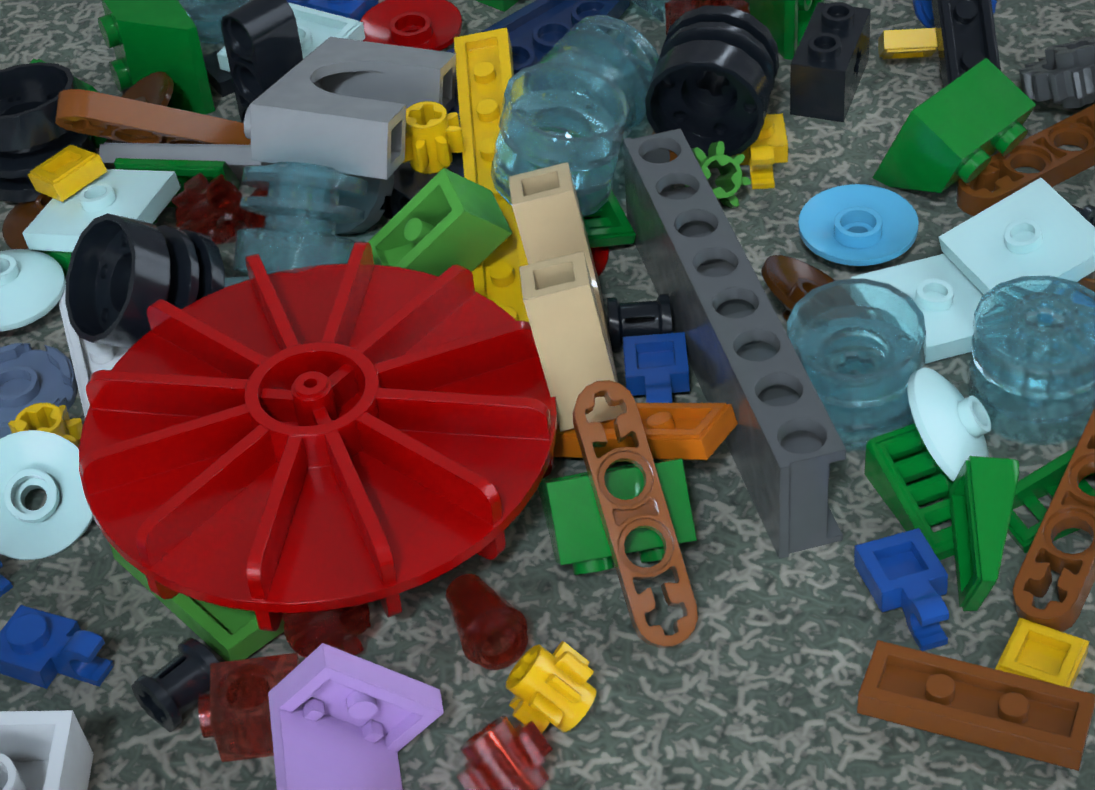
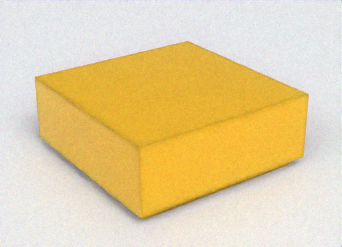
(907, 43)
(67, 172)
(1043, 654)

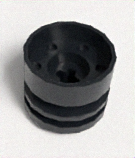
(714, 78)
(29, 125)
(129, 265)

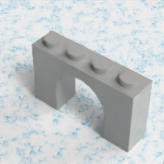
(348, 106)

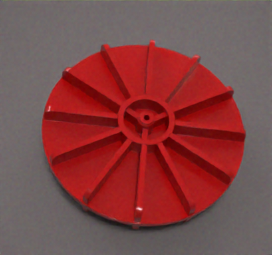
(317, 437)

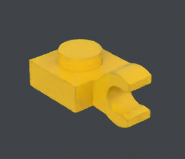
(767, 150)

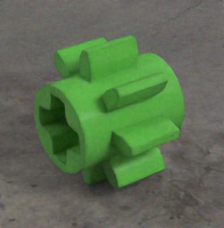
(730, 172)

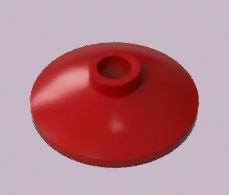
(413, 23)

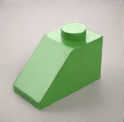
(442, 227)

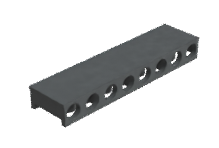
(734, 342)

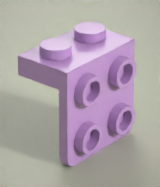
(345, 721)

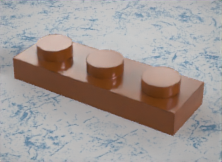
(977, 704)

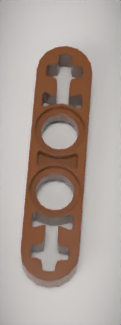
(141, 121)
(1038, 152)
(1067, 510)
(643, 511)

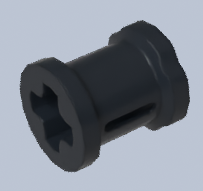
(637, 319)
(176, 685)

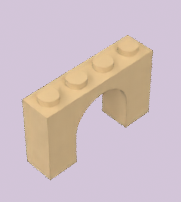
(562, 291)

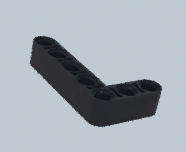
(262, 48)

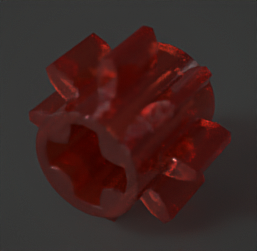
(209, 207)
(333, 627)
(505, 757)

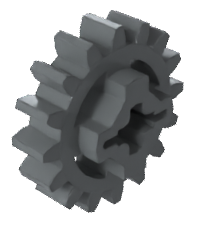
(1064, 74)

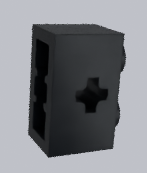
(830, 61)

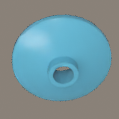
(858, 225)

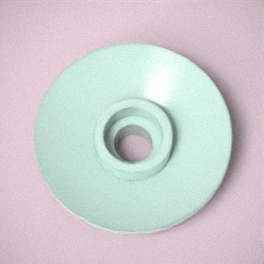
(28, 287)
(947, 421)
(48, 463)

